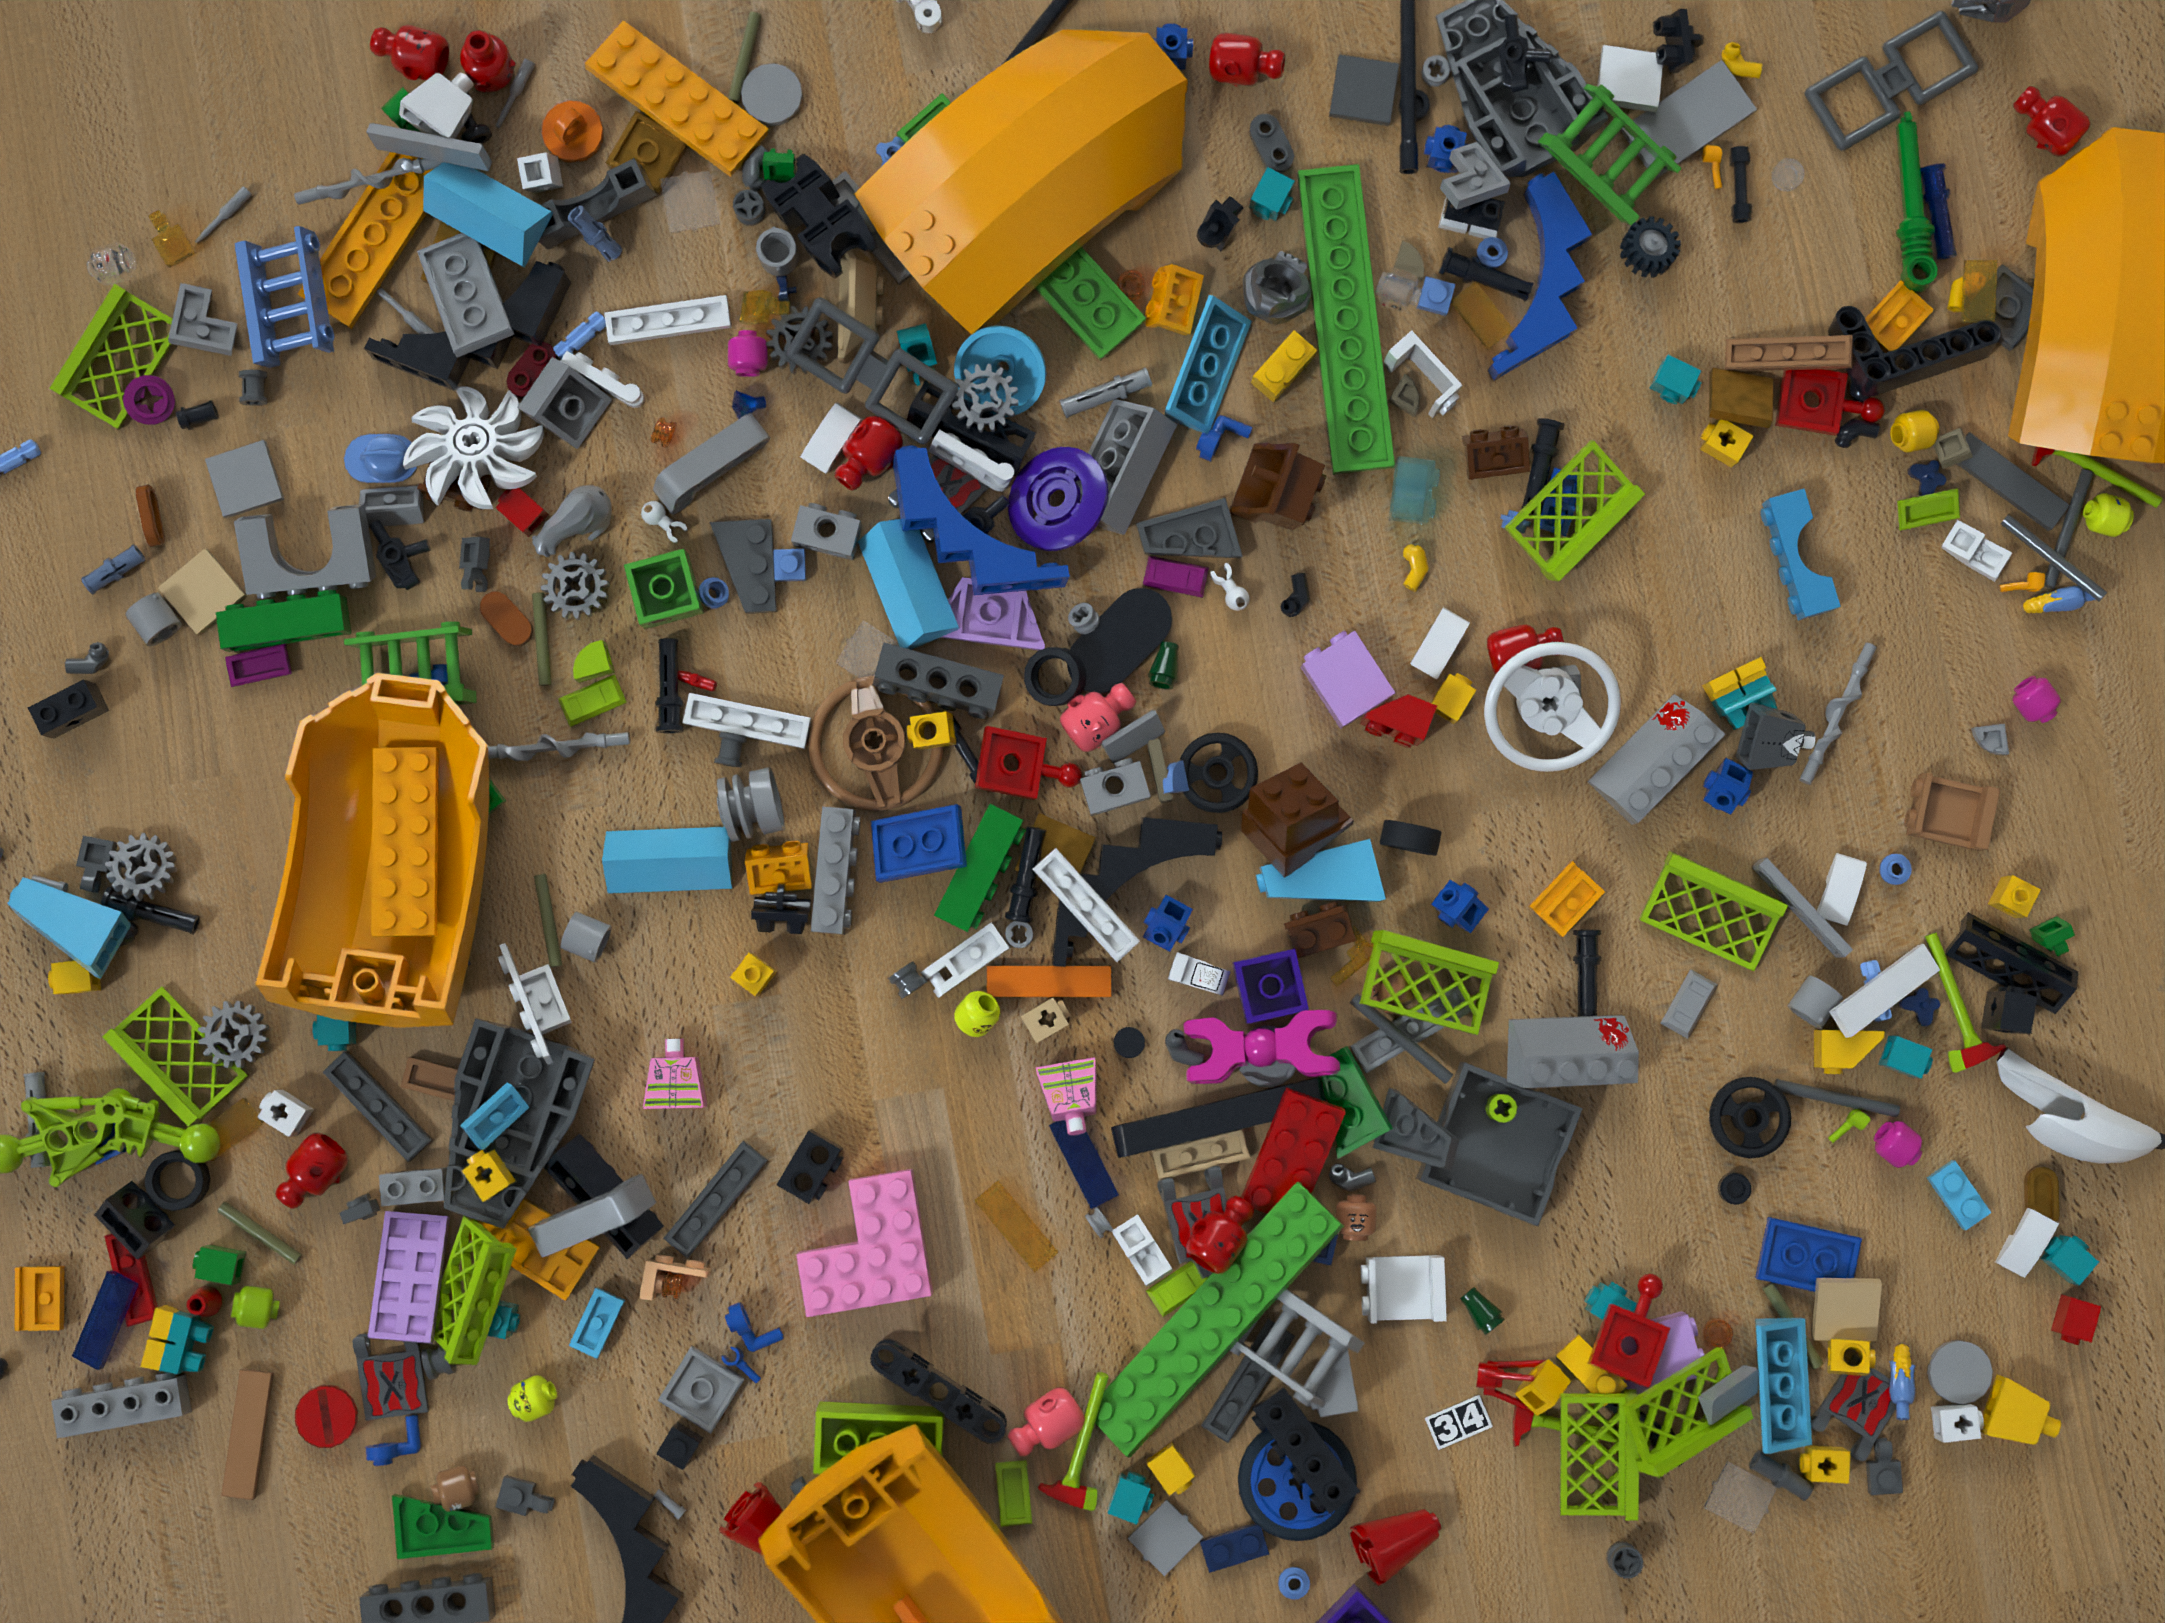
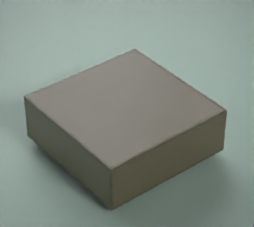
(1952, 448)

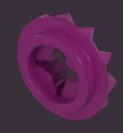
(136, 390)

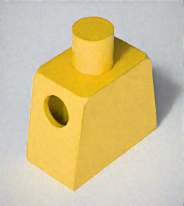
(2017, 1413)

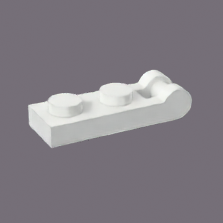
(604, 379)
(971, 461)
(966, 959)

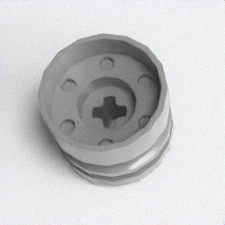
(750, 804)

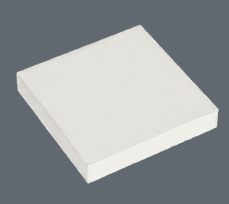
(1631, 77)

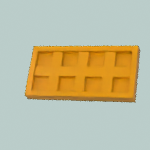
(555, 1272)

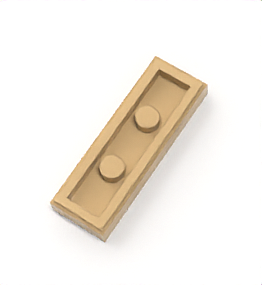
(1200, 1154)

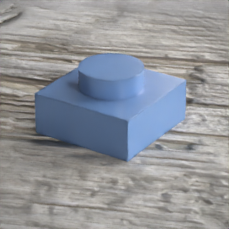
(1436, 296)
(789, 565)

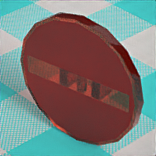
(326, 1416)

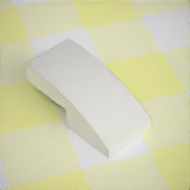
(829, 437)
(1975, 551)
(1440, 643)
(1842, 889)
(2027, 1243)
(1142, 1250)

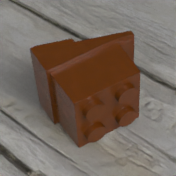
(1278, 486)
(1292, 818)

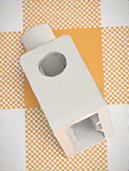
(439, 105)

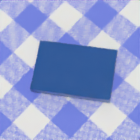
(918, 843)
(1801, 1253)

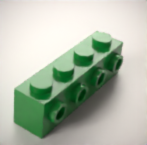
(283, 622)
(985, 859)

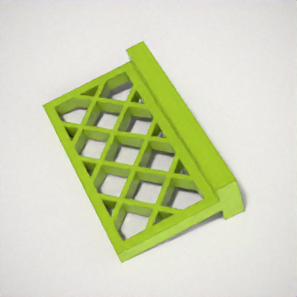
(92, 342)
(1585, 534)
(1723, 886)
(1434, 955)
(151, 1072)
(482, 1286)
(1691, 1438)
(1627, 1469)

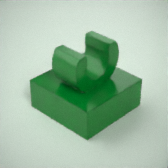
(779, 166)
(2053, 934)

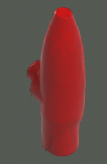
(697, 680)

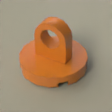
(572, 131)

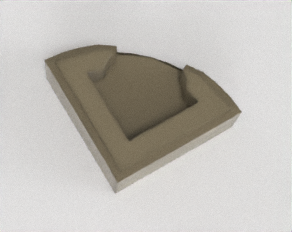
(1410, 260)
(1406, 396)

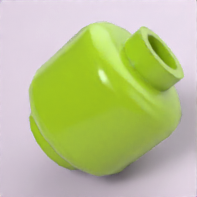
(254, 1307)

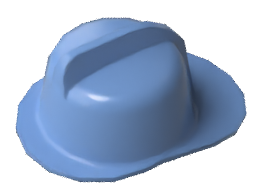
(378, 458)

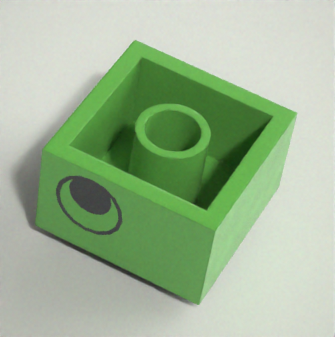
(663, 589)

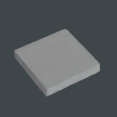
(244, 479)
(701, 1389)

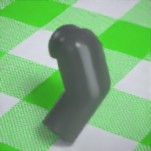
(751, 169)
(1179, 1050)
(1349, 1180)

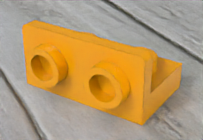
(1174, 299)
(778, 864)

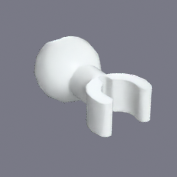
(658, 517)
(1234, 594)

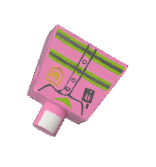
(674, 1080)
(1070, 1092)

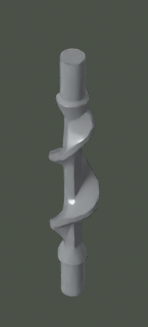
(379, 180)
(1835, 711)
(565, 748)

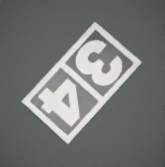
(1458, 1422)

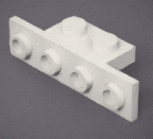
(540, 1000)

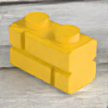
(1283, 366)

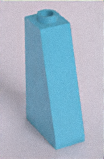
(1332, 874)
(73, 924)

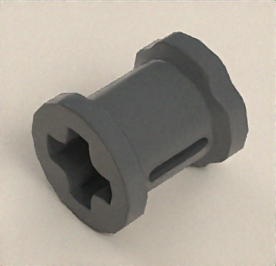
(253, 387)
(730, 750)

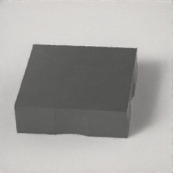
(1497, 1162)

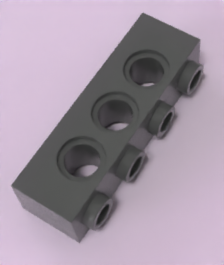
(954, 674)
(475, 1588)

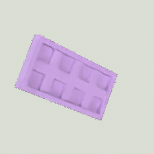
(408, 1277)

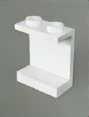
(1430, 365)
(1404, 1288)

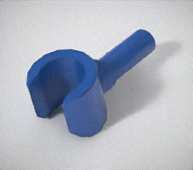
(741, 1364)

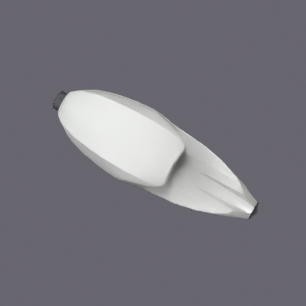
(2096, 1138)

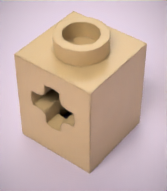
(1040, 1031)

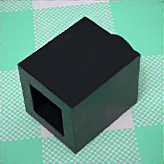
(679, 1445)

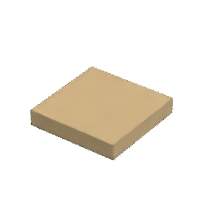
(201, 591)
(1846, 1309)

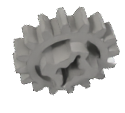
(992, 386)
(566, 594)
(141, 856)
(235, 1047)

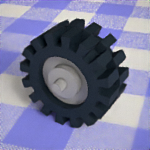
(1650, 247)

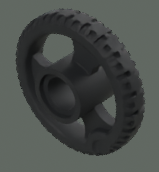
(1231, 748)
(1772, 1102)

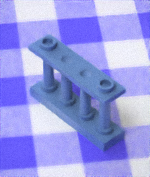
(257, 304)

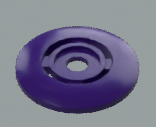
(1070, 522)

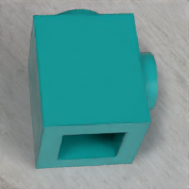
(1272, 195)
(1676, 380)
(334, 1033)
(1906, 1057)
(2069, 1258)
(1603, 1295)
(504, 1320)
(1130, 1497)

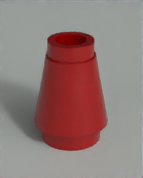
(210, 1299)

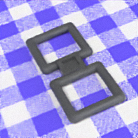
(1891, 80)
(872, 370)

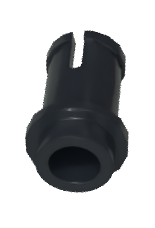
(197, 415)

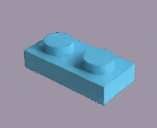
(494, 1116)
(1958, 1195)
(597, 1322)

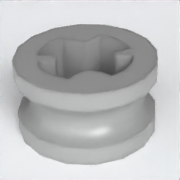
(1445, 69)
(1087, 623)
(1009, 934)
(1099, 1222)

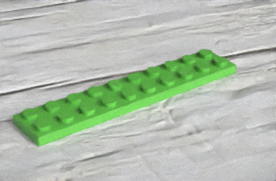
(1075, 289)
(1345, 319)
(1215, 1319)

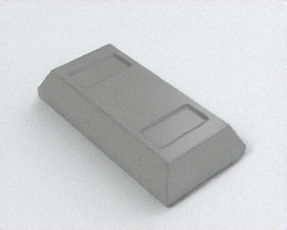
(1689, 1004)

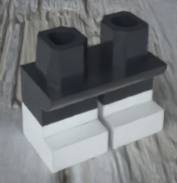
(1482, 217)

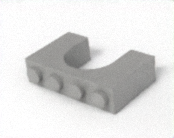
(268, 571)

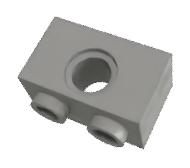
(840, 544)
(1134, 787)
(412, 1186)

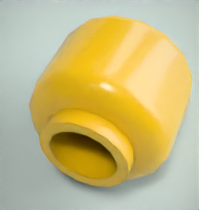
(1914, 431)

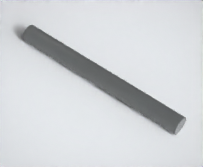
(2069, 524)
(2053, 558)
(1402, 1039)
(1838, 1098)

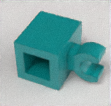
(917, 343)

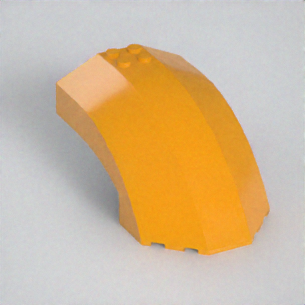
(1030, 168)
(2098, 304)
(321, 928)
(896, 1525)

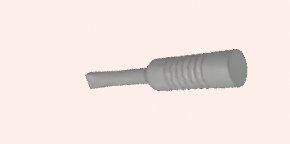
(516, 88)
(227, 211)
(409, 317)

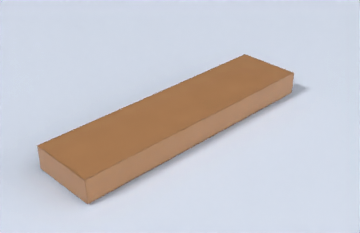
(1789, 353)
(247, 1434)

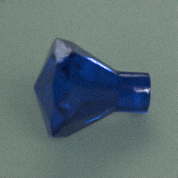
(745, 404)

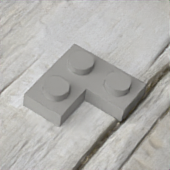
(1478, 179)
(192, 326)

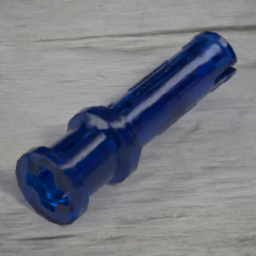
(1936, 198)

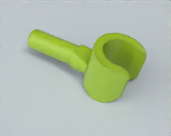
(1855, 1118)

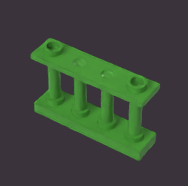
(1581, 165)
(448, 630)

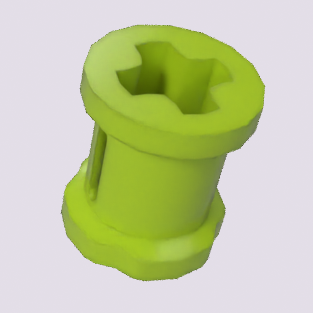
(1510, 1111)

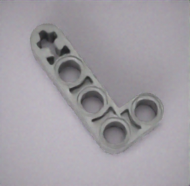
(708, 461)
(593, 1216)

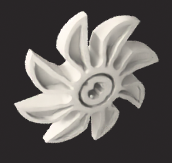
(473, 447)

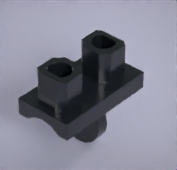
(1680, 40)
(1219, 223)
(781, 907)

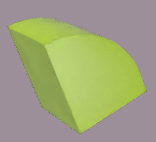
(593, 662)

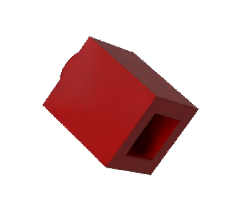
(521, 510)
(2075, 1320)

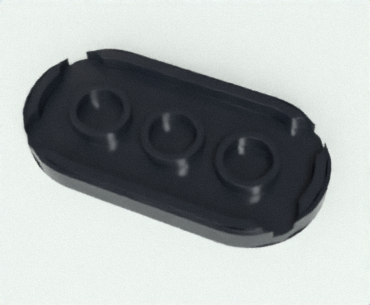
(1123, 638)

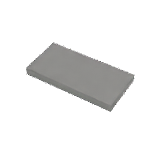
(1695, 115)
(465, 293)

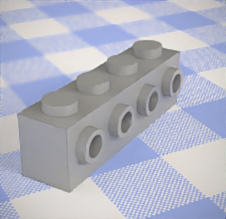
(834, 870)
(122, 1405)

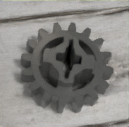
(786, 330)

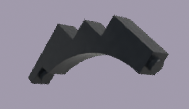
(529, 312)
(1158, 842)
(622, 1507)

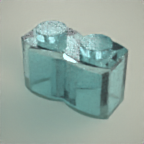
(1413, 490)

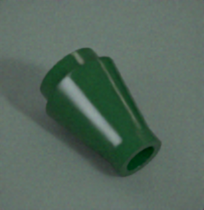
(1165, 667)
(1482, 1311)

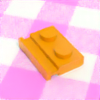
(1897, 317)
(1566, 899)
(39, 1298)

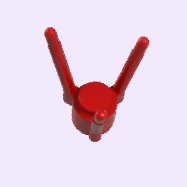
(1492, 1374)

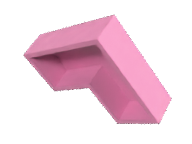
(886, 1261)

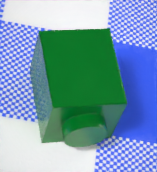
(219, 1264)

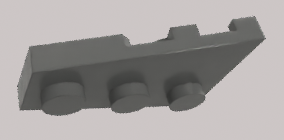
(1192, 532)
(750, 561)
(1415, 1134)

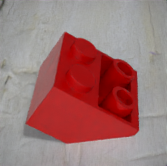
(1404, 719)

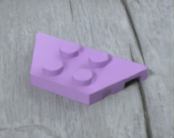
(994, 618)

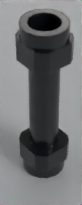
(1741, 210)
(965, 751)

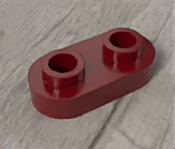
(529, 367)

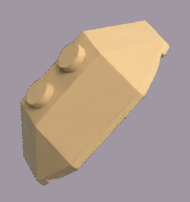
(858, 298)

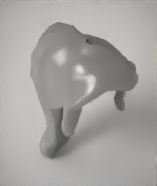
(581, 512)

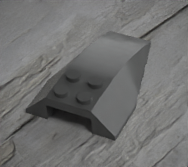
(1503, 120)
(553, 1092)

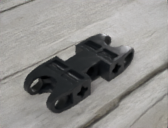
(829, 229)
(951, 1404)

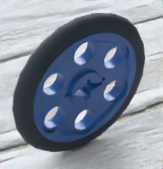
(1265, 1509)

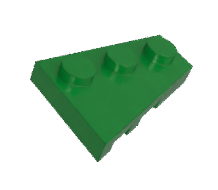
(1364, 1114)
(429, 1530)

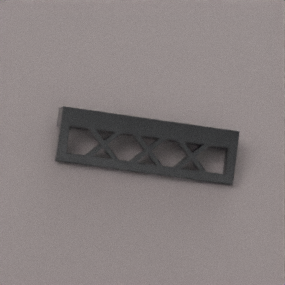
(993, 444)
(2014, 953)

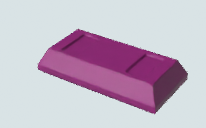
(1175, 576)
(258, 665)

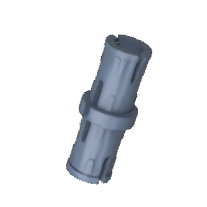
(594, 233)
(113, 569)

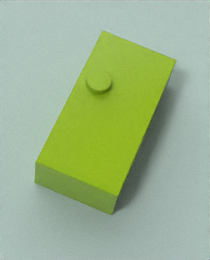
(846, 1426)

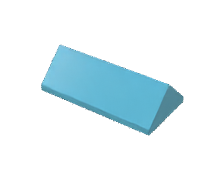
(485, 210)
(1207, 366)
(907, 584)
(667, 860)
(1783, 1384)

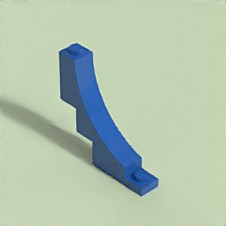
(1559, 232)
(992, 564)

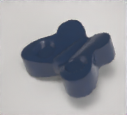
(784, 289)
(1928, 477)
(1921, 1005)

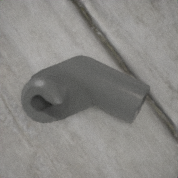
(95, 659)

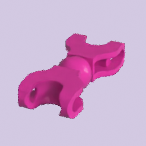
(1261, 1047)

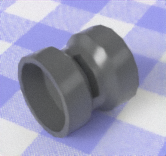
(1627, 1565)

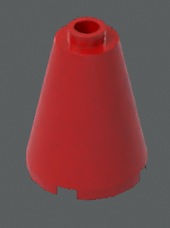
(751, 1517)
(1393, 1542)

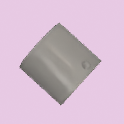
(777, 251)
(153, 619)
(585, 937)
(1814, 1001)

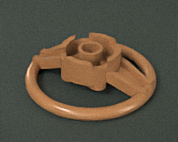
(878, 764)

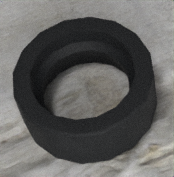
(1032, 672)
(1410, 837)
(153, 1186)

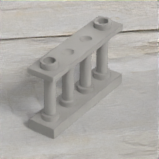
(1316, 1324)

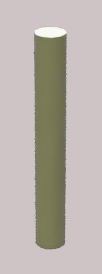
(744, 56)
(541, 639)
(548, 920)
(259, 1233)
(1785, 1312)

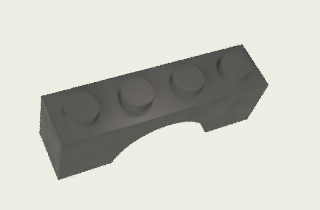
(618, 192)

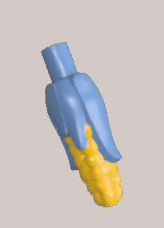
(2062, 599)
(1902, 1381)

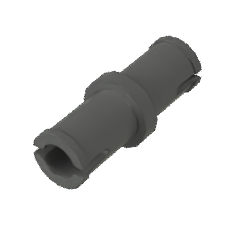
(1781, 1475)

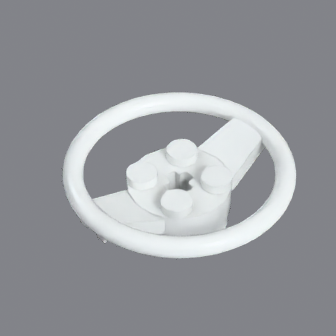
(1561, 715)

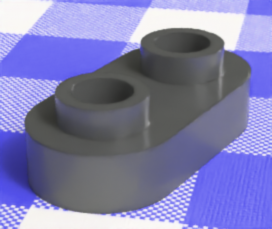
(1271, 142)

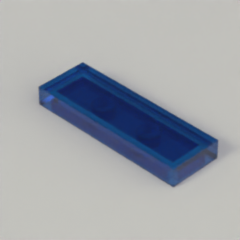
(1085, 1165)
(105, 1320)

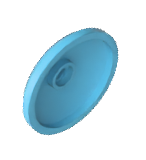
(1015, 348)

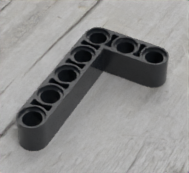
(1911, 357)

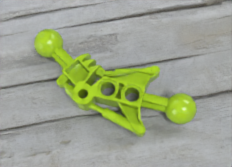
(135, 1128)

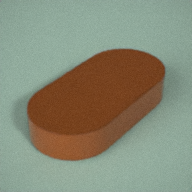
(150, 515)
(506, 618)

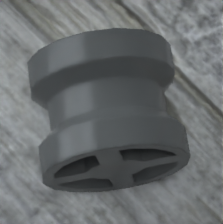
(746, 201)
(907, 980)
(435, 1364)

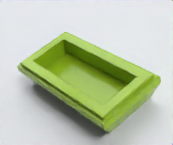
(1928, 509)
(592, 700)
(1176, 1288)
(1013, 1493)

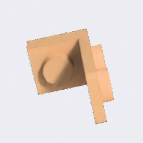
(653, 1280)

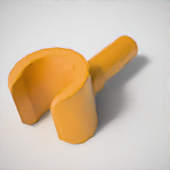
(1713, 155)
(2034, 583)

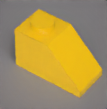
(1836, 1052)
(1594, 1380)

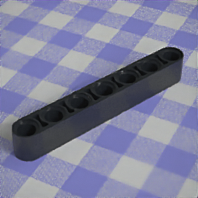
(1206, 1119)

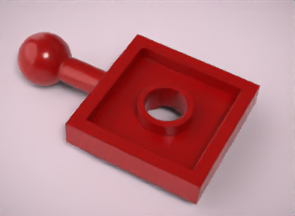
(1830, 389)
(1029, 753)
(1648, 1335)

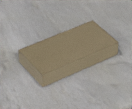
(1158, 769)

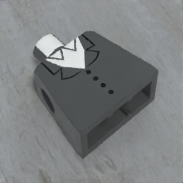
(1772, 738)

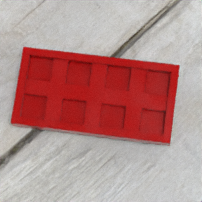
(1292, 1148)

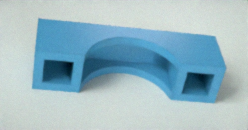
(1808, 591)

